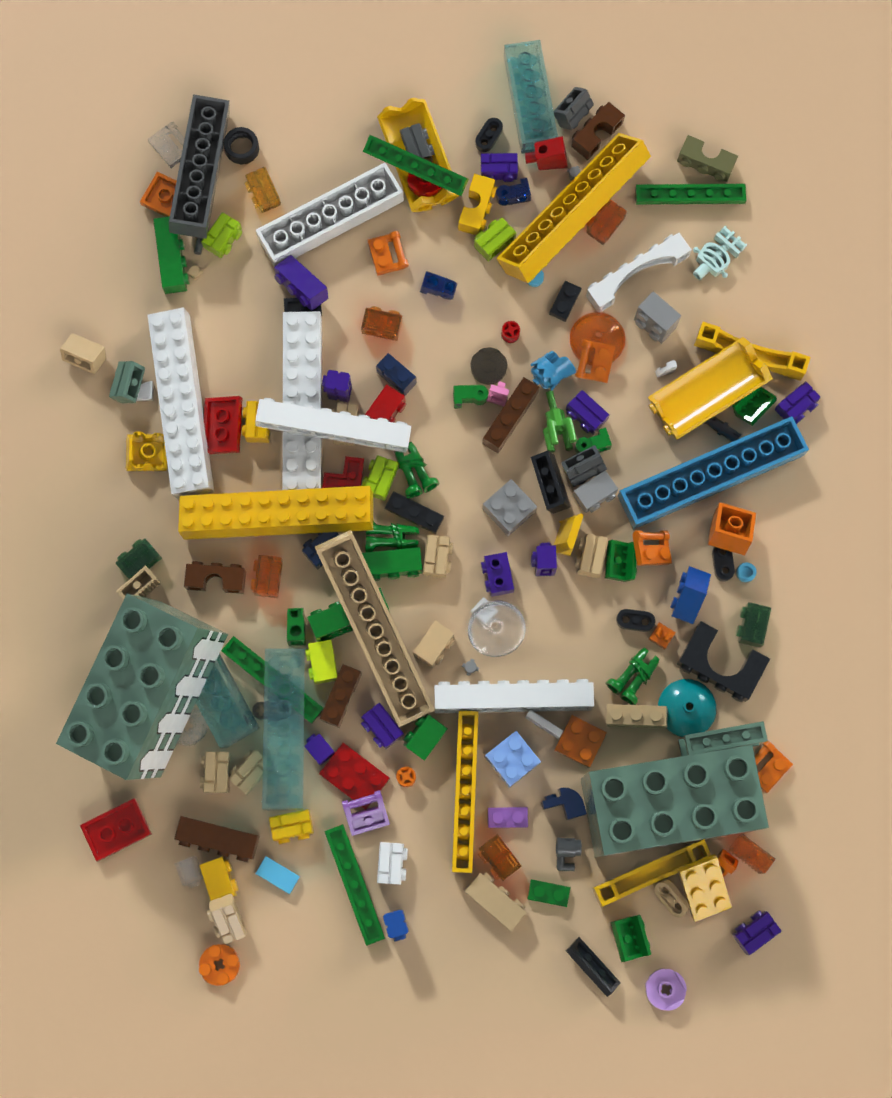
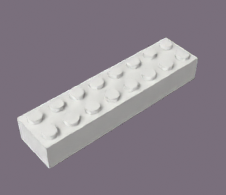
(330, 214)
(514, 697)

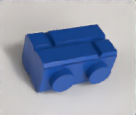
(397, 927)

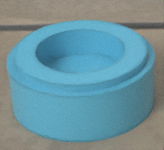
(538, 280)
(746, 572)

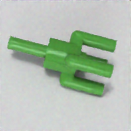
(558, 425)

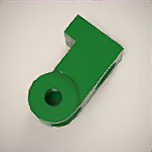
(469, 394)
(601, 442)
(296, 627)

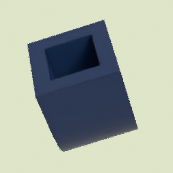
(570, 801)

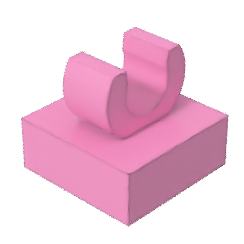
(498, 394)

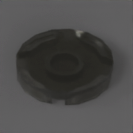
(488, 366)

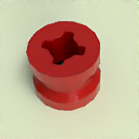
(512, 328)

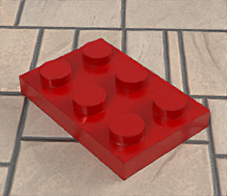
(223, 424)
(353, 774)
(115, 829)

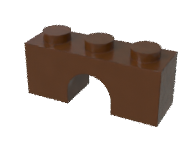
(607, 119)
(198, 575)
(340, 695)

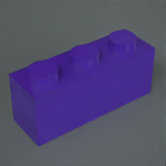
(301, 282)

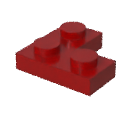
(351, 475)

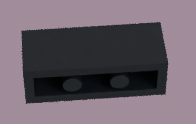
(550, 482)

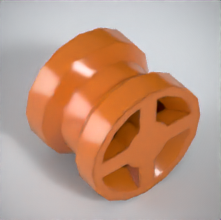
(408, 776)

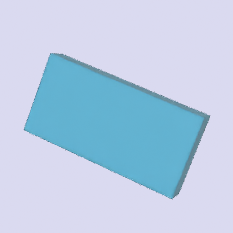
(277, 875)

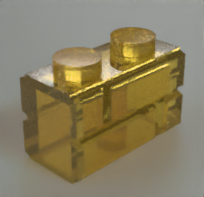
(262, 189)

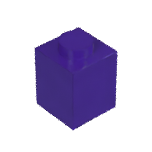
(319, 748)

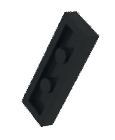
(414, 512)
(593, 966)

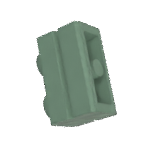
(127, 382)

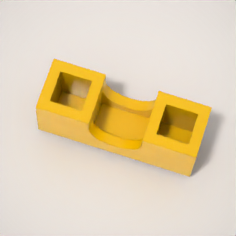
(473, 219)

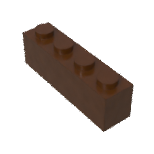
(510, 415)
(216, 837)

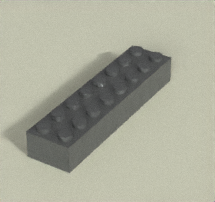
(199, 166)

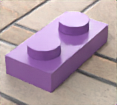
(508, 817)

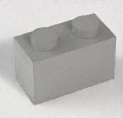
(595, 492)

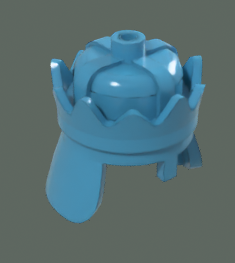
(551, 369)

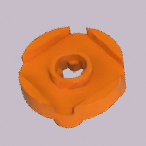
(221, 976)

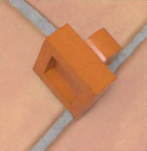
(661, 635)
(727, 862)

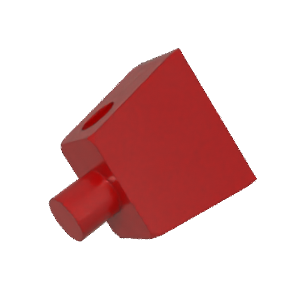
(548, 154)

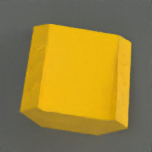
(145, 452)
(567, 534)

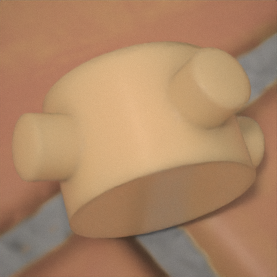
(195, 272)

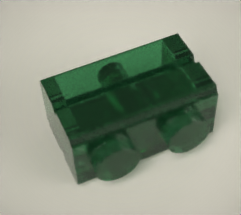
(137, 558)
(753, 624)

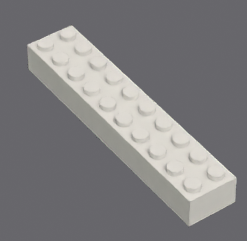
(302, 387)
(180, 403)

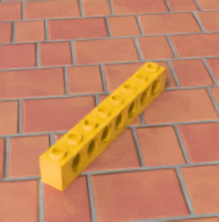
(465, 792)

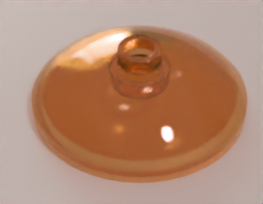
(596, 322)

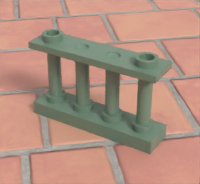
(723, 739)

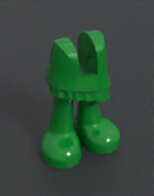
(415, 461)
(398, 540)
(643, 673)

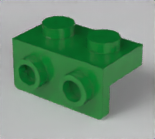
(754, 405)
(620, 561)
(631, 938)

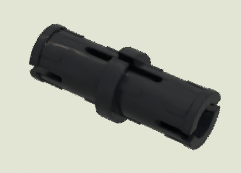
(723, 429)

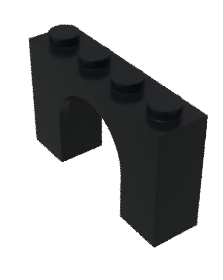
(695, 661)

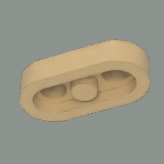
(671, 898)

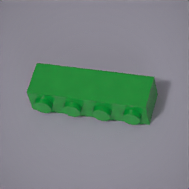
(170, 257)
(394, 563)

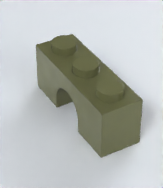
(718, 167)

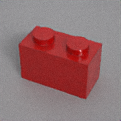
(387, 404)

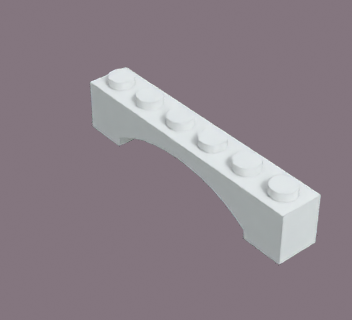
(672, 250)

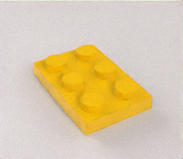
(704, 887)

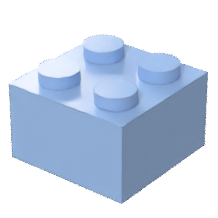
(512, 759)

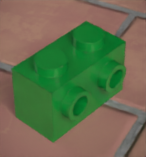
(424, 736)

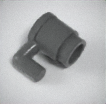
(567, 848)

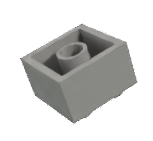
(657, 317)
(509, 507)

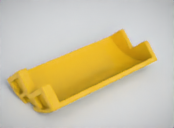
(391, 122)
(709, 388)

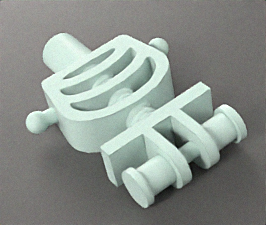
(712, 261)

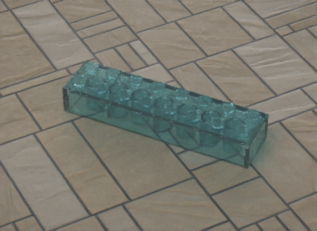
(283, 729)

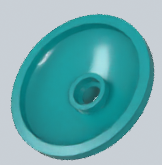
(684, 721)

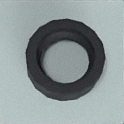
(236, 133)

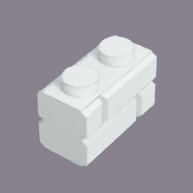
(391, 863)

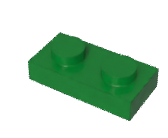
(548, 893)

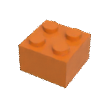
(732, 528)

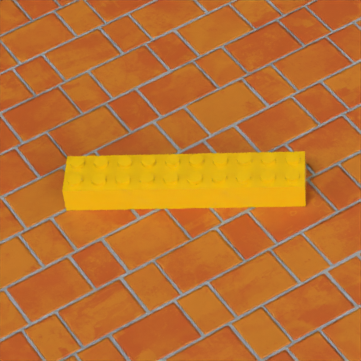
(573, 207)
(276, 512)

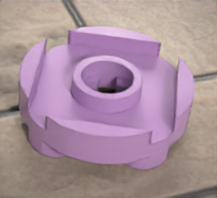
(677, 991)

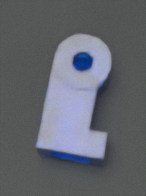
(513, 194)
(438, 286)

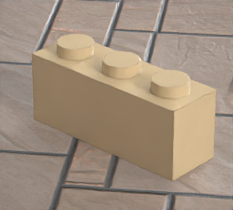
(636, 716)
(496, 901)

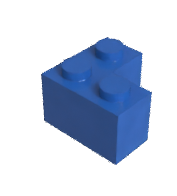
(691, 595)

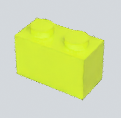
(322, 662)

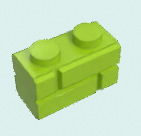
(222, 235)
(494, 239)
(381, 476)

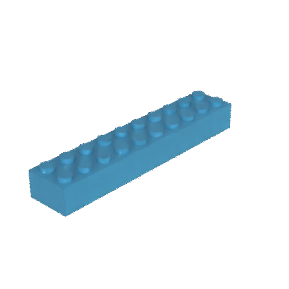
(712, 472)

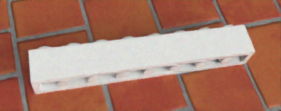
(333, 425)

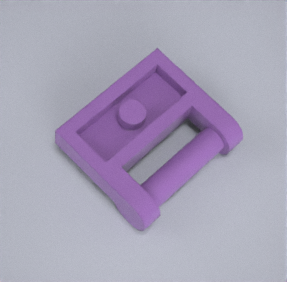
(366, 819)

